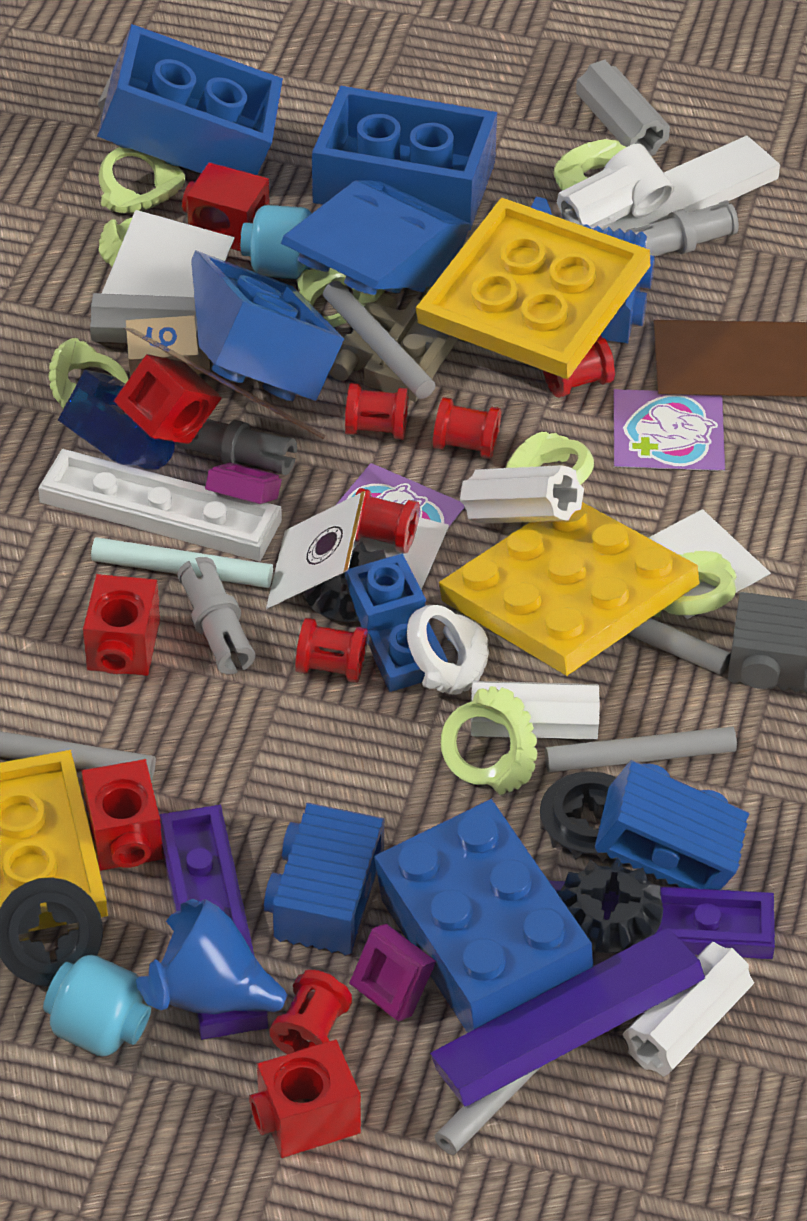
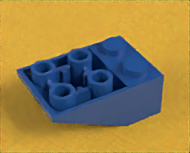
(379, 238)

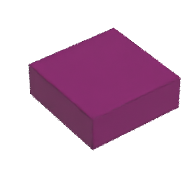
(243, 483)
(392, 972)

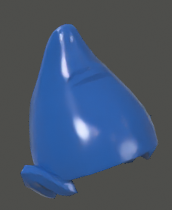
(209, 967)

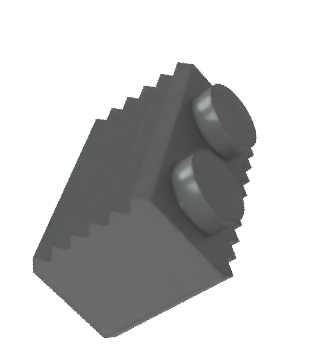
(770, 642)

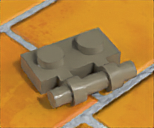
(422, 343)

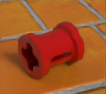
(595, 366)
(376, 411)
(466, 428)
(388, 521)
(312, 657)
(310, 1012)

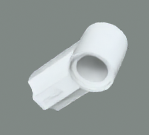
(625, 186)

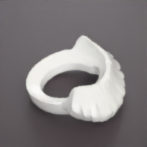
(467, 639)

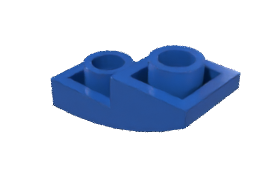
(384, 600)

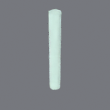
(171, 560)

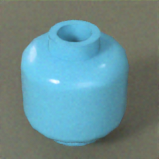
(263, 239)
(96, 1005)

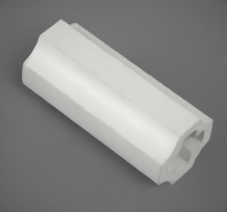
(522, 494)
(554, 709)
(677, 1025)

